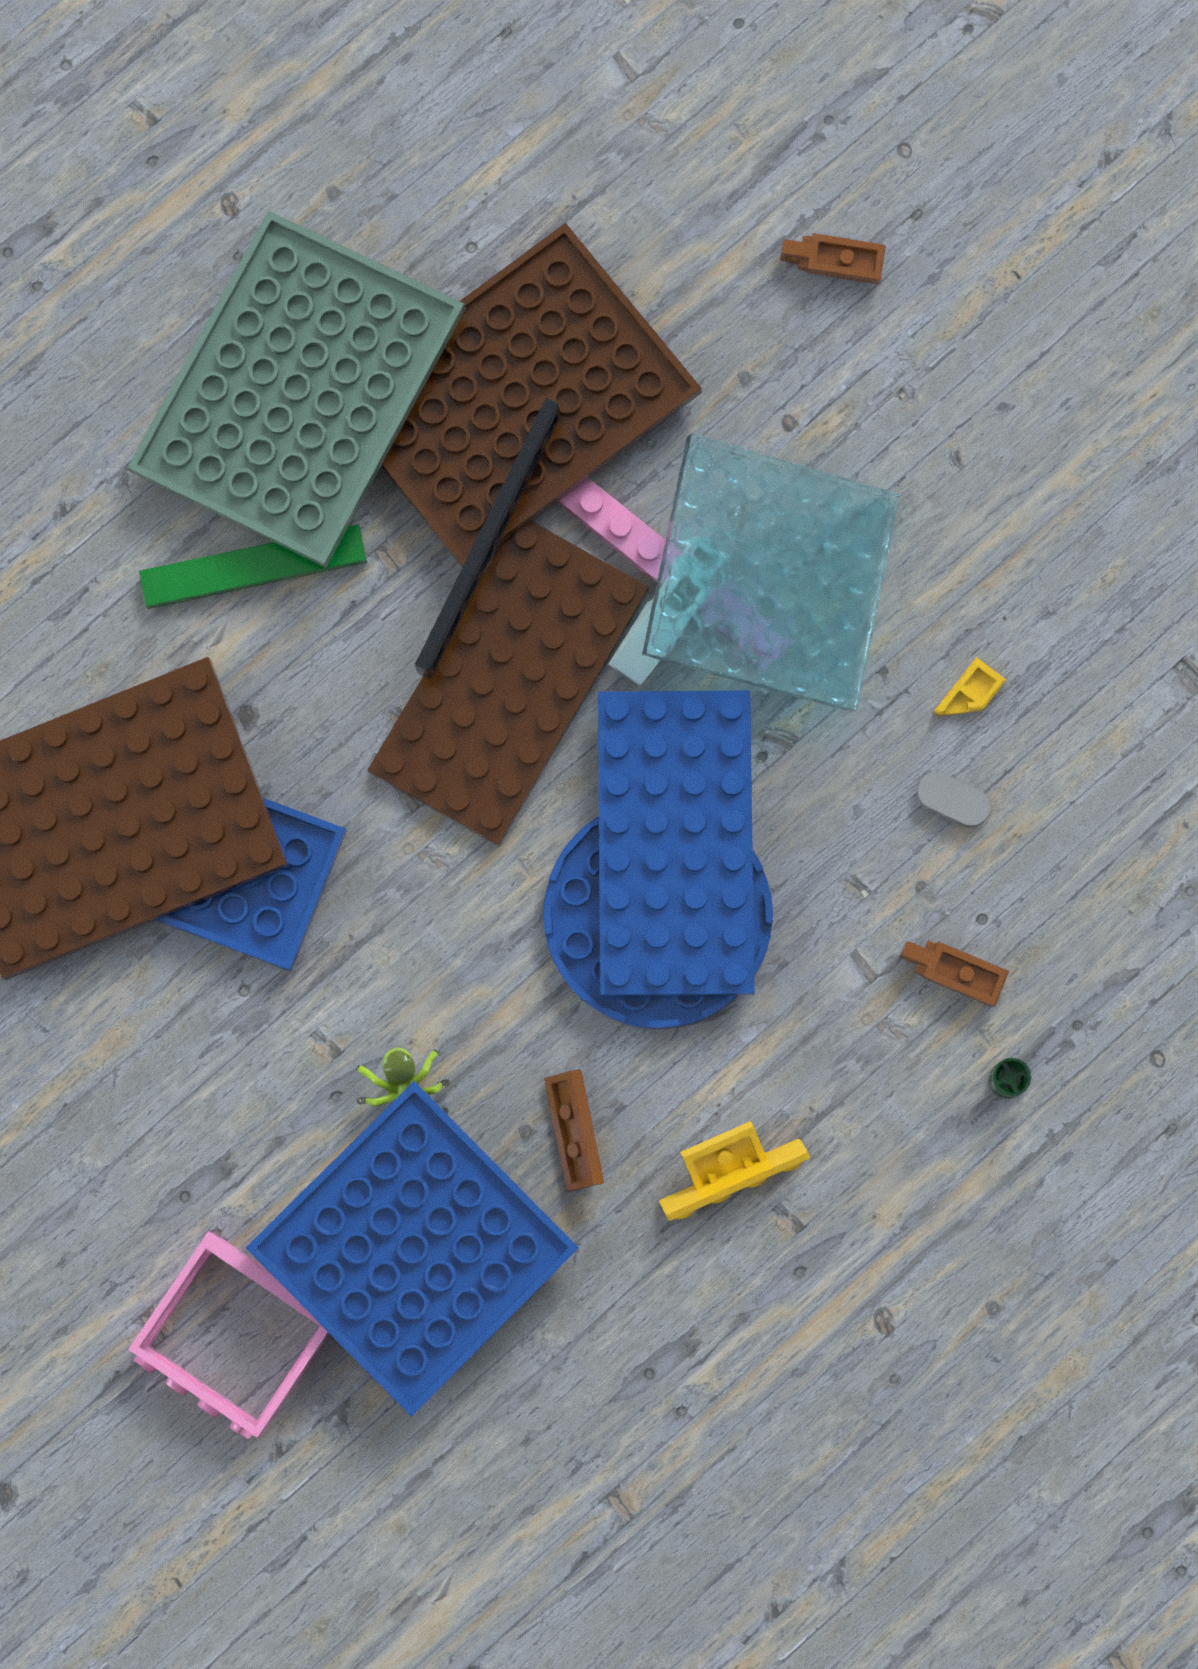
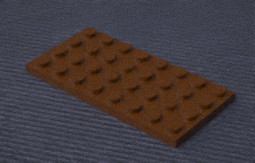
(509, 681)

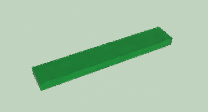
(241, 570)

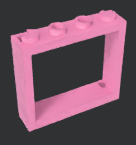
(183, 1381)

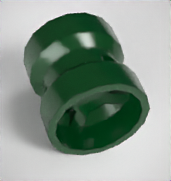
(1014, 1074)

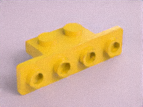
(728, 1165)

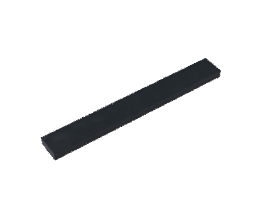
(488, 539)

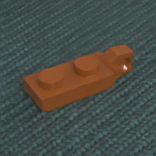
(836, 257)
(957, 971)

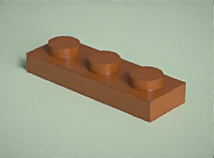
(574, 1130)

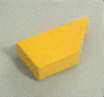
(971, 691)

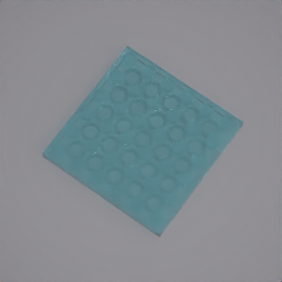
(771, 573)

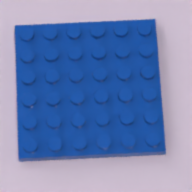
(412, 1248)

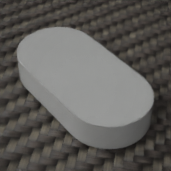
(953, 799)

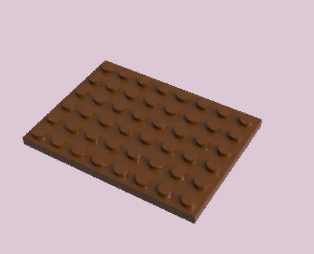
(531, 334)
(125, 817)

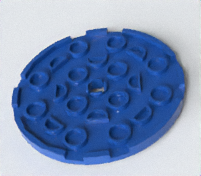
(574, 940)

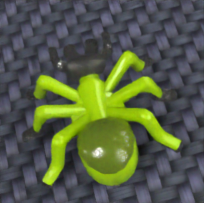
(399, 1074)

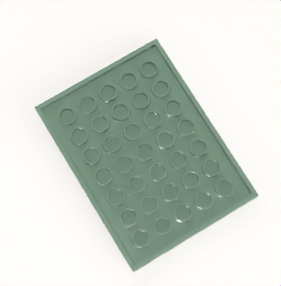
(297, 388)

